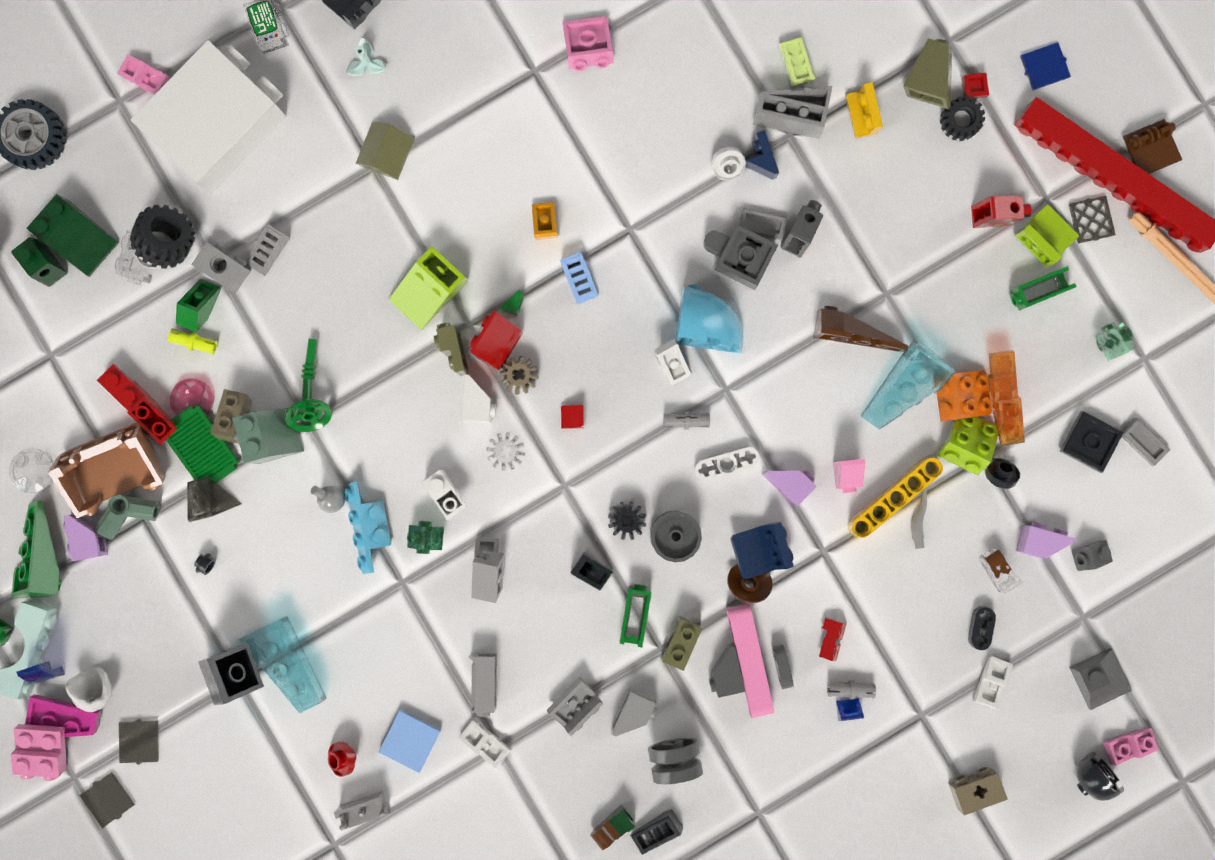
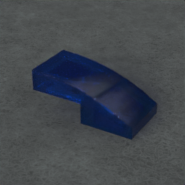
(40, 673)

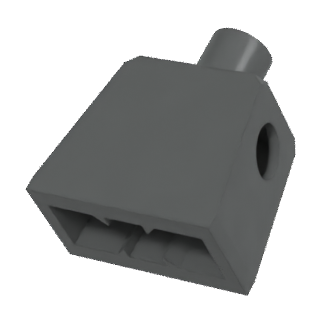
(803, 229)

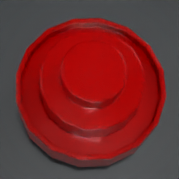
(341, 758)

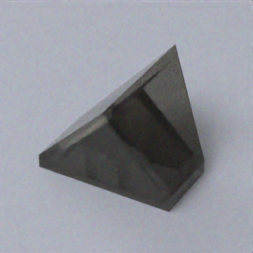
(207, 499)

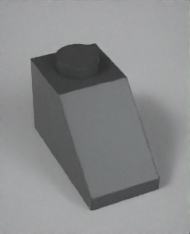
(727, 674)

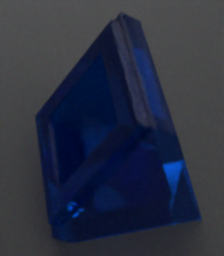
(849, 709)

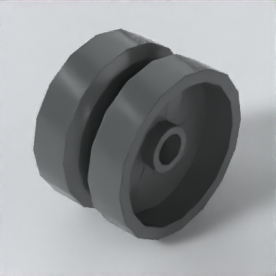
(689, 533)
(675, 761)

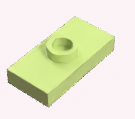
(797, 62)

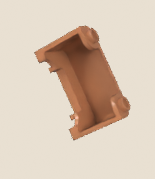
(106, 469)

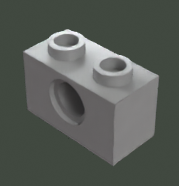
(208, 263)

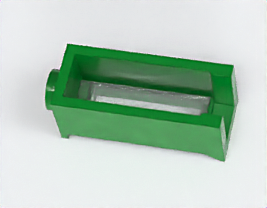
(1040, 289)
(635, 615)

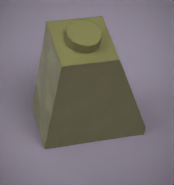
(932, 75)

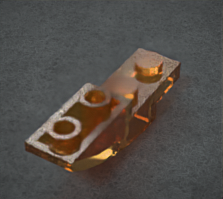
(1005, 398)

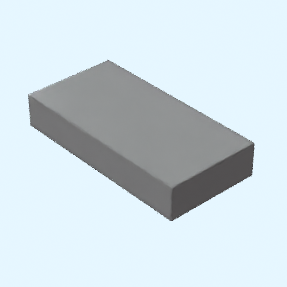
(763, 223)
(1144, 441)

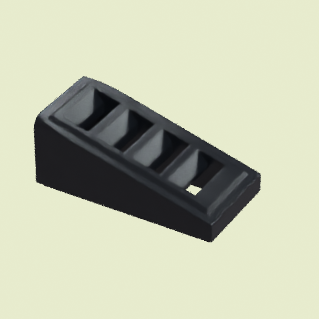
(670, 834)

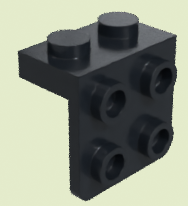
(352, 11)

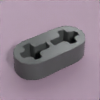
(782, 666)

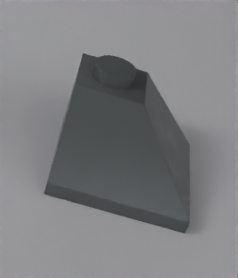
(1100, 679)

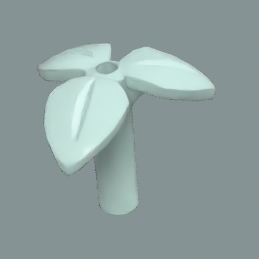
(364, 52)

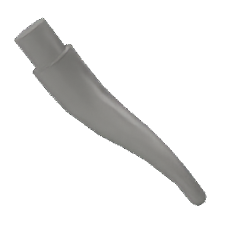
(917, 524)

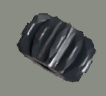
(625, 529)

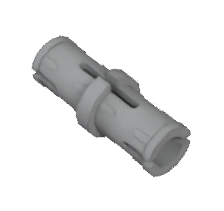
(686, 420)
(851, 689)

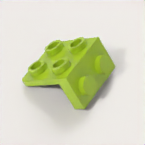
(970, 444)

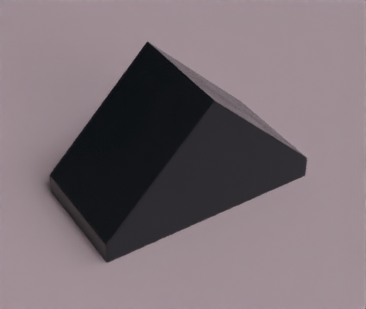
(591, 571)

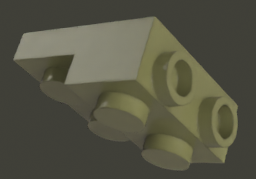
(450, 343)

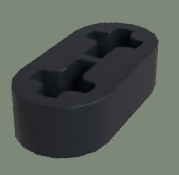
(976, 627)

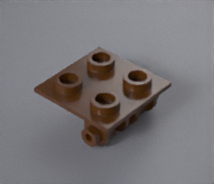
(1153, 146)

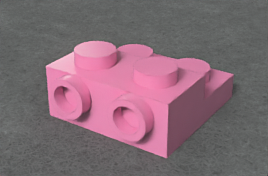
(588, 43)
(39, 752)

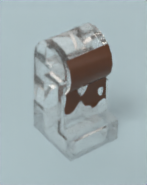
(999, 570)

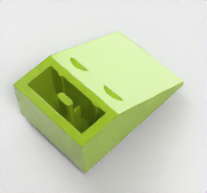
(427, 288)

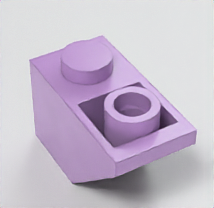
(83, 539)
(1042, 543)

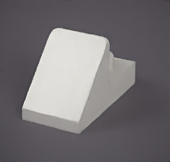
(672, 362)

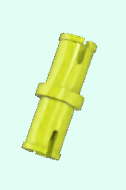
(192, 341)

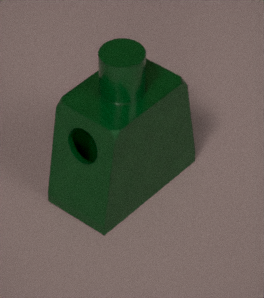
(35, 258)

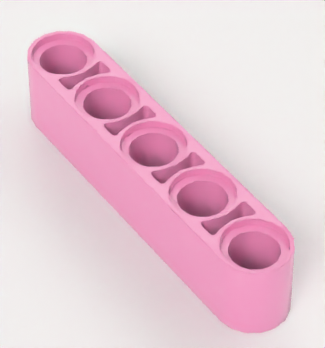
(750, 660)

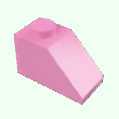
(849, 474)

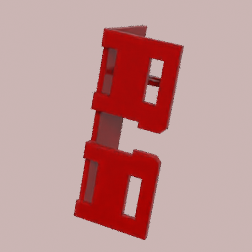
(828, 645)

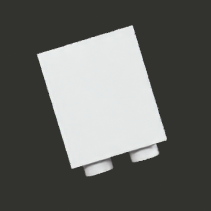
(211, 115)

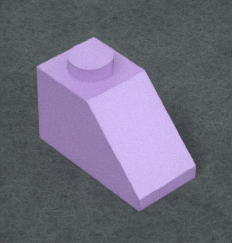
(792, 484)

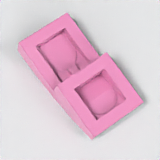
(142, 74)

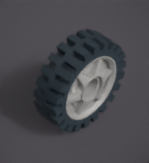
(45, 137)

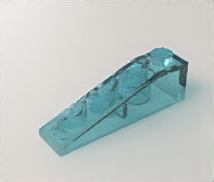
(908, 383)

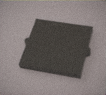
(138, 742)
(107, 800)

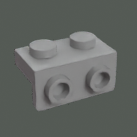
(575, 706)

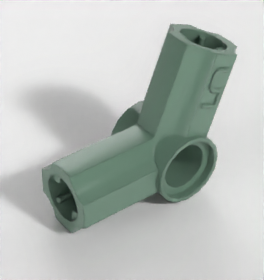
(114, 517)

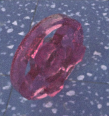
(191, 396)

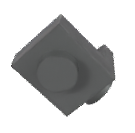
(1092, 556)

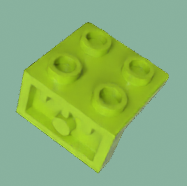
(1047, 236)

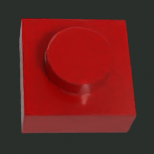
(975, 85)

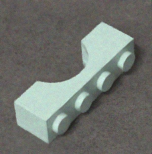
(35, 623)

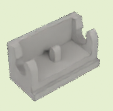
(487, 576)
(362, 810)

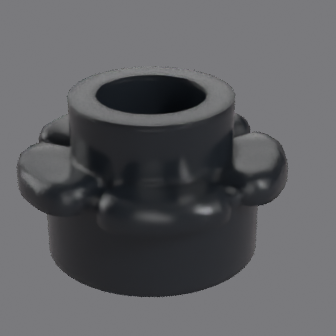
(204, 563)

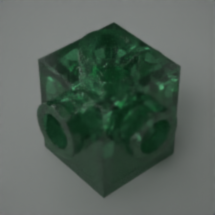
(1115, 340)
(425, 537)

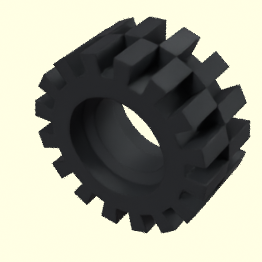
(974, 112)

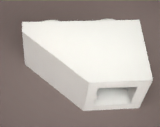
(444, 494)

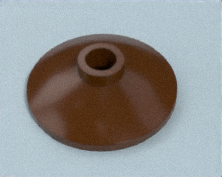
(760, 586)

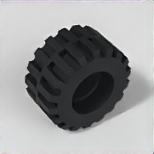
(168, 222)

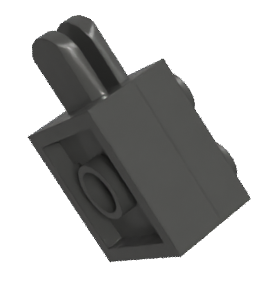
(742, 256)

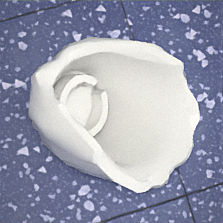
(90, 689)

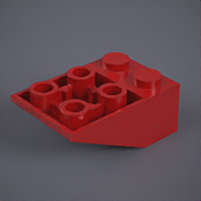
(495, 340)

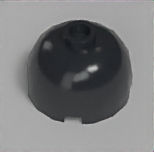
(1097, 779)

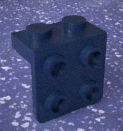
(762, 550)

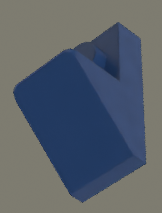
(765, 162)

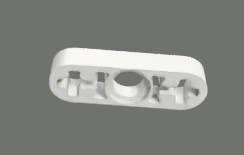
(744, 464)

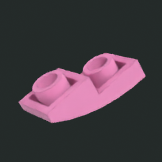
(1130, 745)

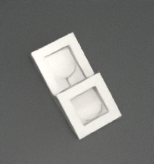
(992, 681)
(485, 743)

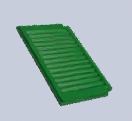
(198, 448)

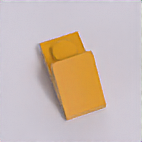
(544, 221)

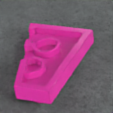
(58, 713)

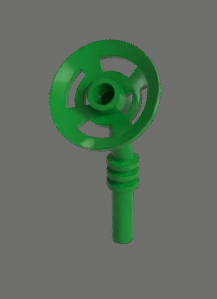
(306, 408)

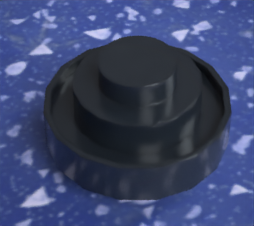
(1002, 473)

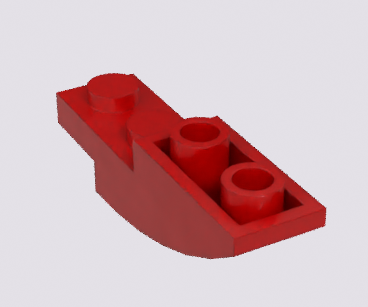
(138, 404)

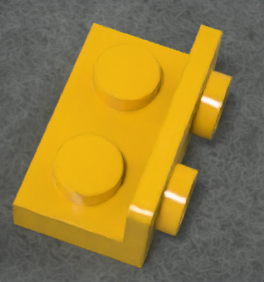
(864, 111)

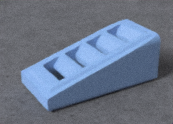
(573, 259)

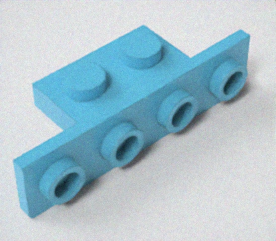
(369, 526)

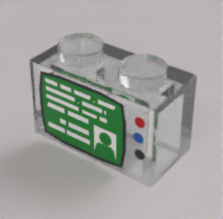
(266, 25)

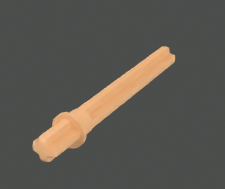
(1172, 253)

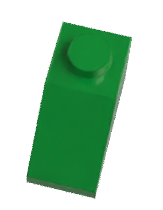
(197, 305)

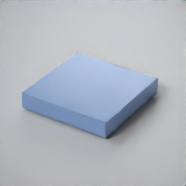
(409, 741)

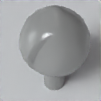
(329, 498)

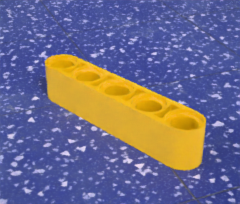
(905, 492)

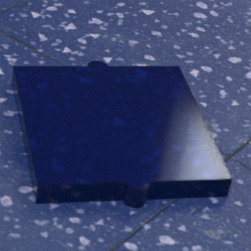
(1045, 66)

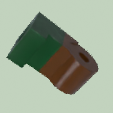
(613, 827)

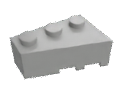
(794, 111)

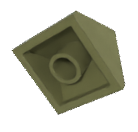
(385, 150)

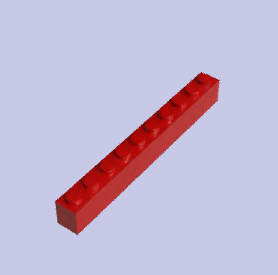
(1117, 175)

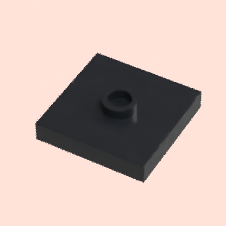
(1091, 442)

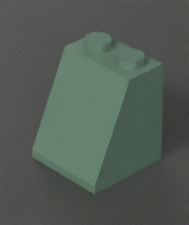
(266, 436)

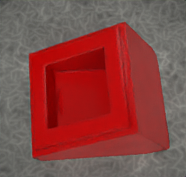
(572, 416)

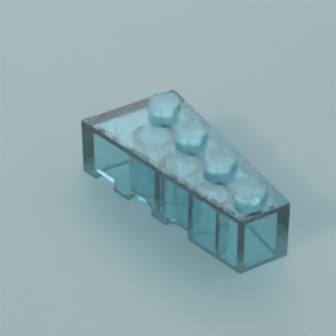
(285, 662)

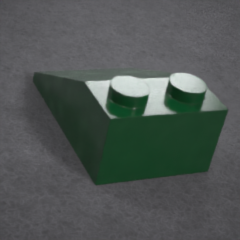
(72, 235)

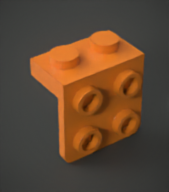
(965, 396)

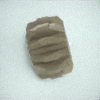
(519, 367)

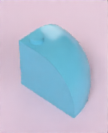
(708, 322)

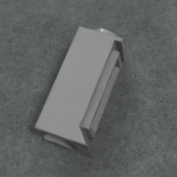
(483, 684)

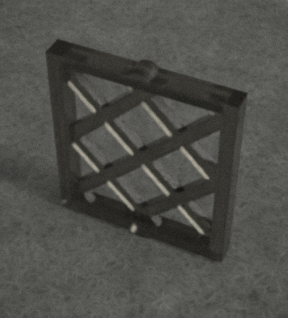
(1072, 206)

